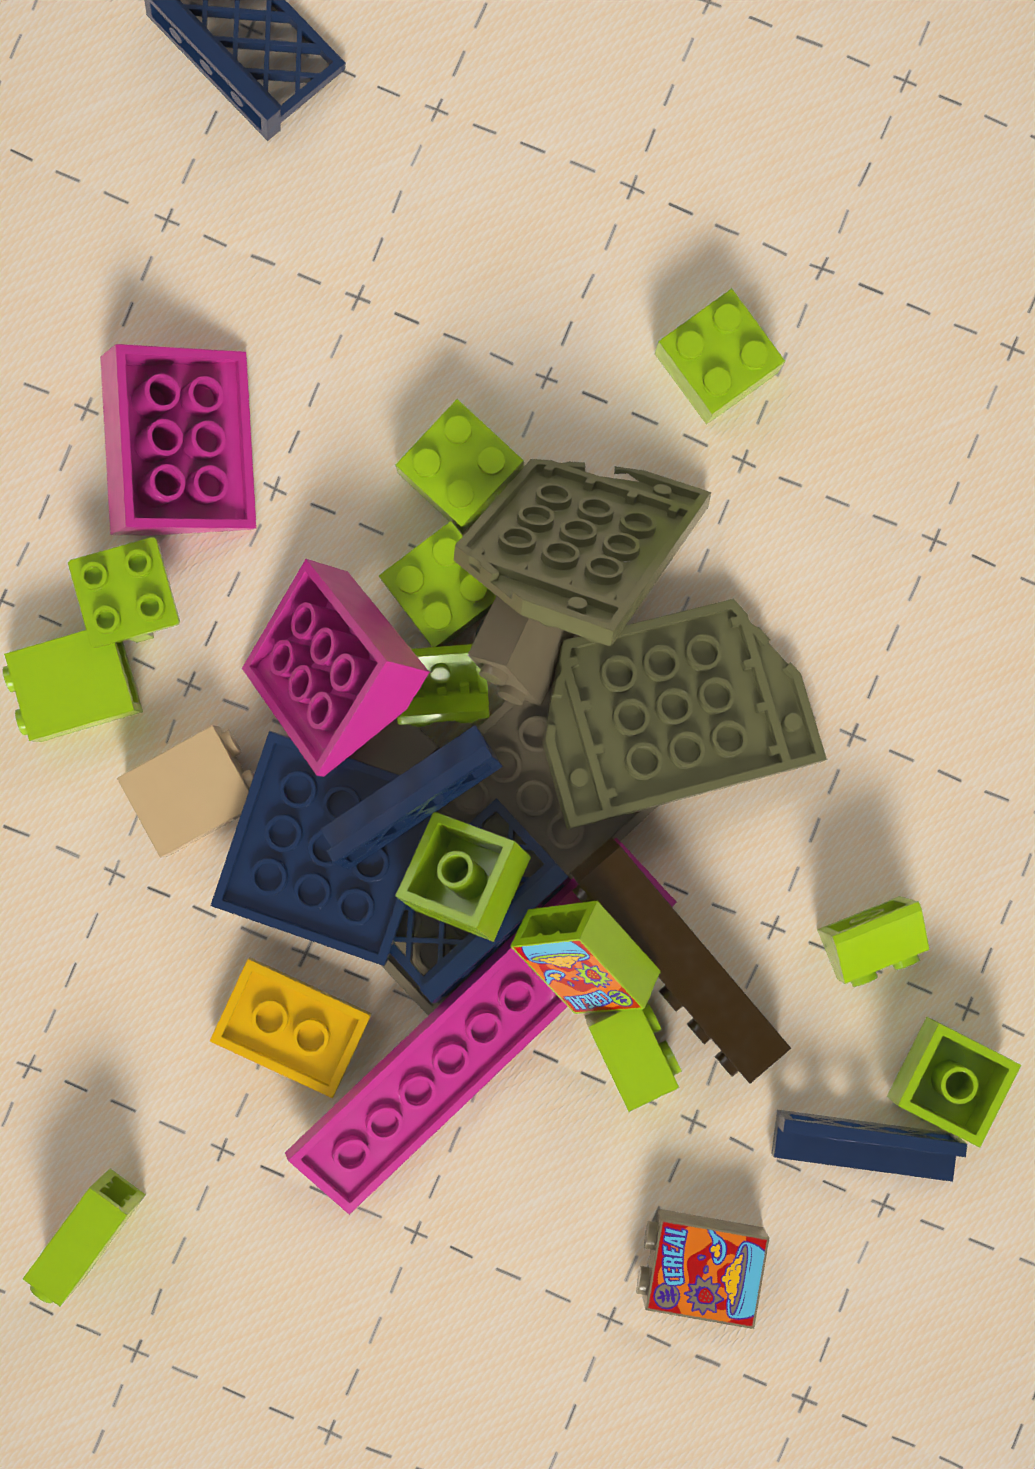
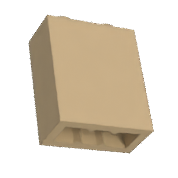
(188, 790)

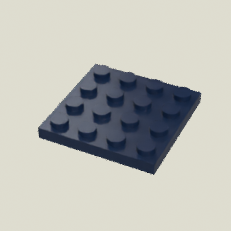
(281, 863)

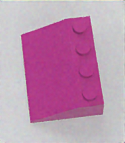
(177, 440)
(332, 666)

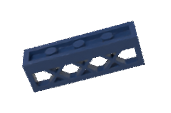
(410, 798)
(866, 1145)

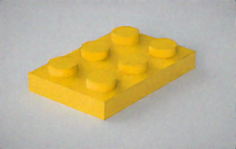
(290, 1027)

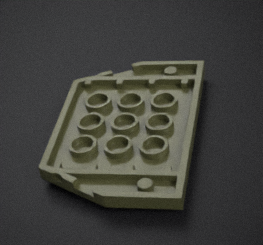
(580, 544)
(673, 714)

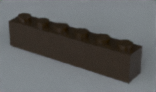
(685, 965)

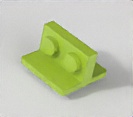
(124, 593)
(450, 690)

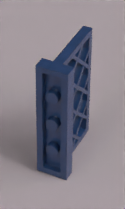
(228, 75)
(473, 949)

